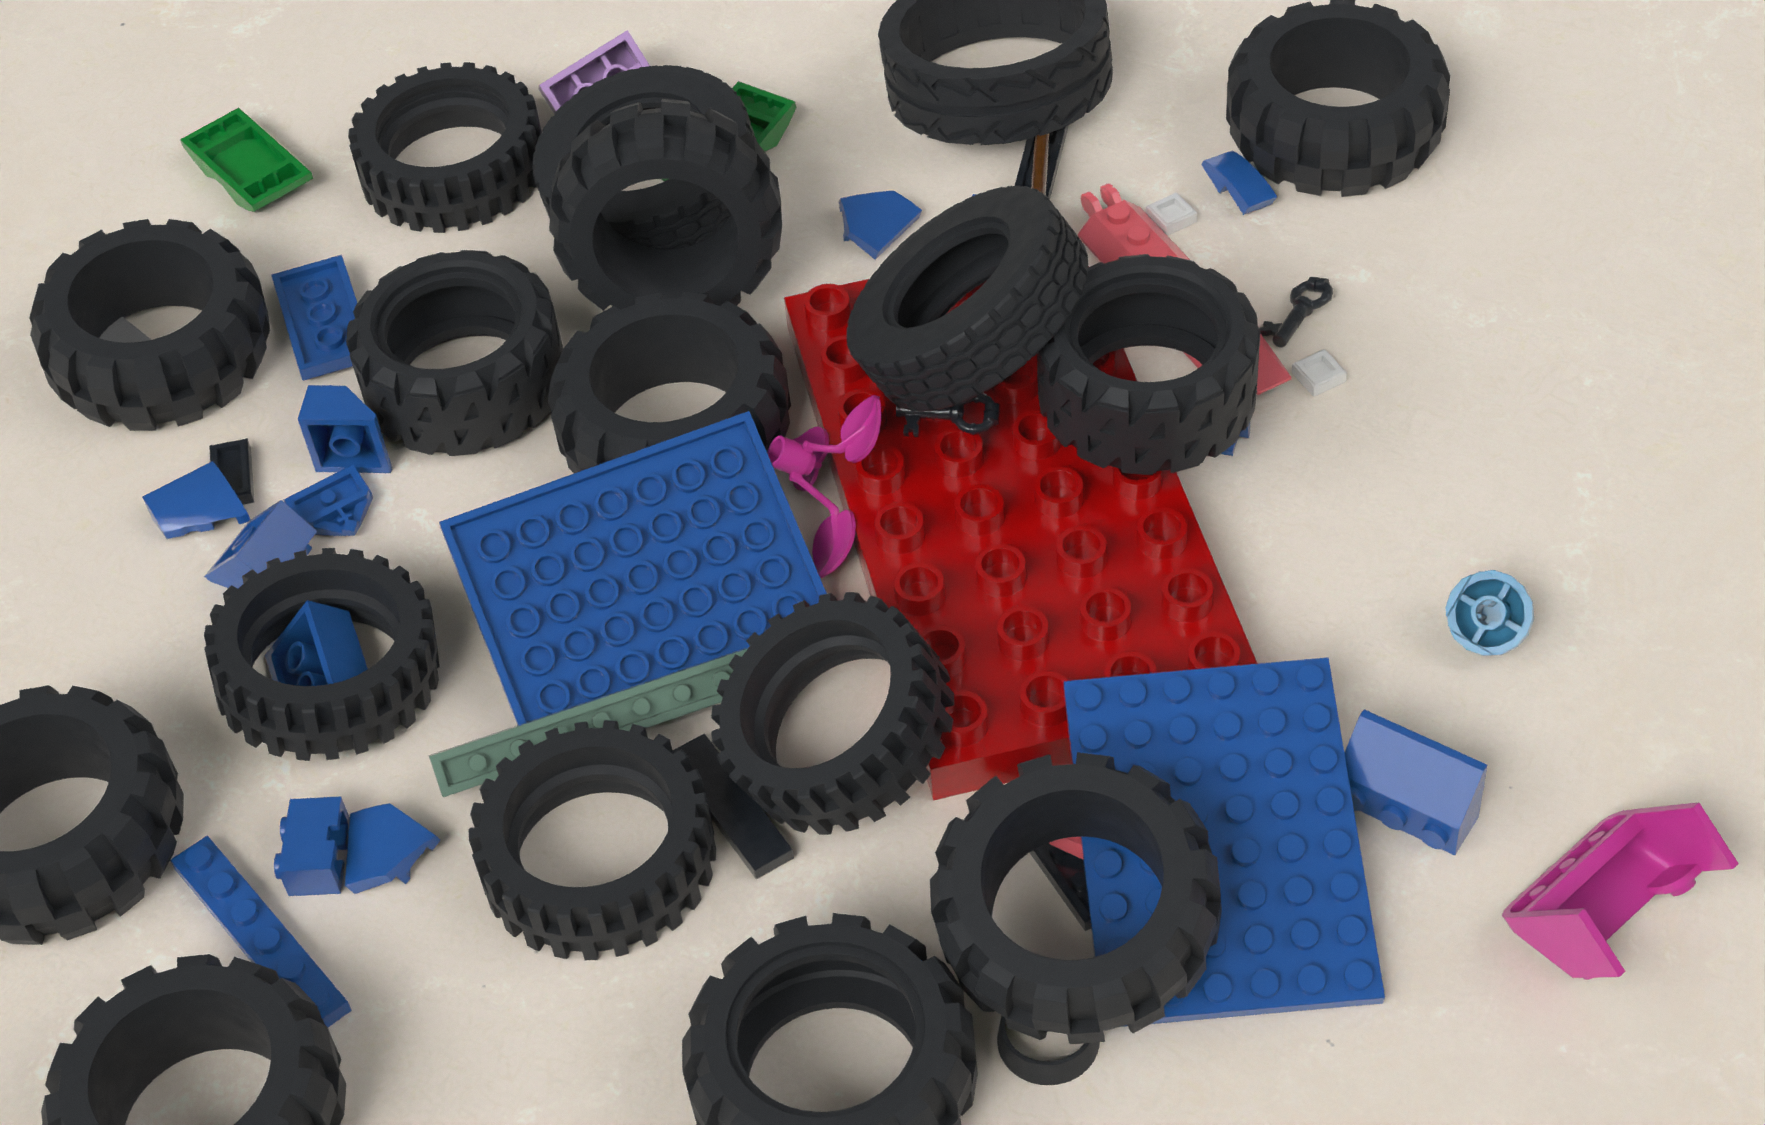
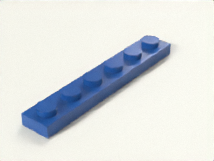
(255, 925)

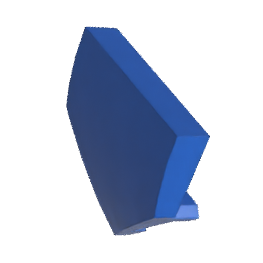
(876, 219)
(334, 504)
(383, 846)

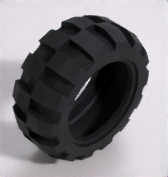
(829, 969)

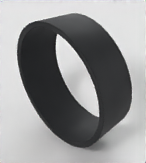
(1045, 1071)

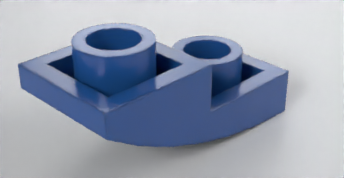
(1241, 179)

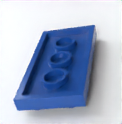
(316, 311)

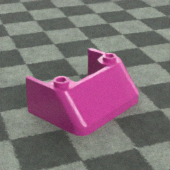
(1610, 879)

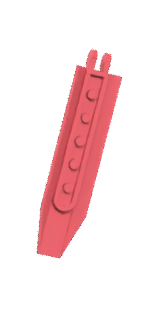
(1129, 231)

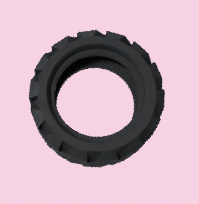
(441, 301)
(1160, 422)

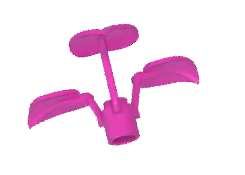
(803, 459)

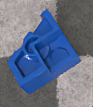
(194, 502)

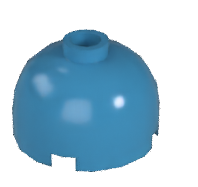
(1489, 613)

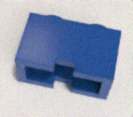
(311, 845)

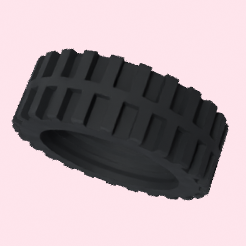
(435, 102)
(335, 714)
(875, 767)
(607, 913)

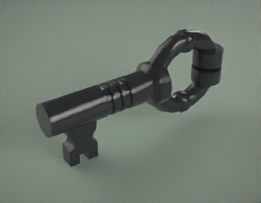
(1301, 308)
(955, 414)

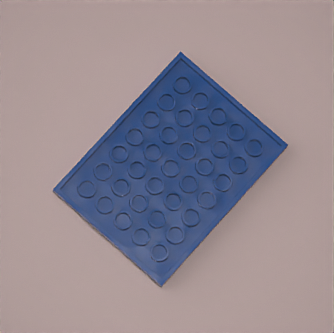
(632, 567)
(1272, 786)

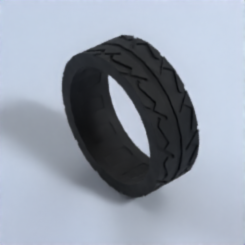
(997, 101)

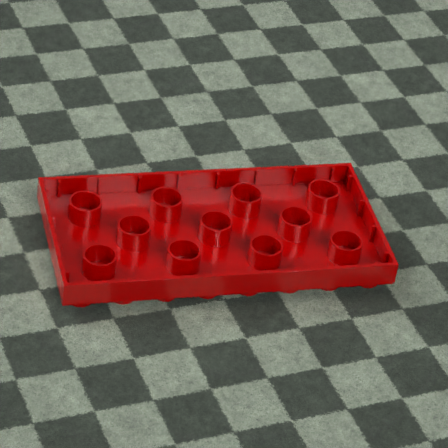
(1014, 554)

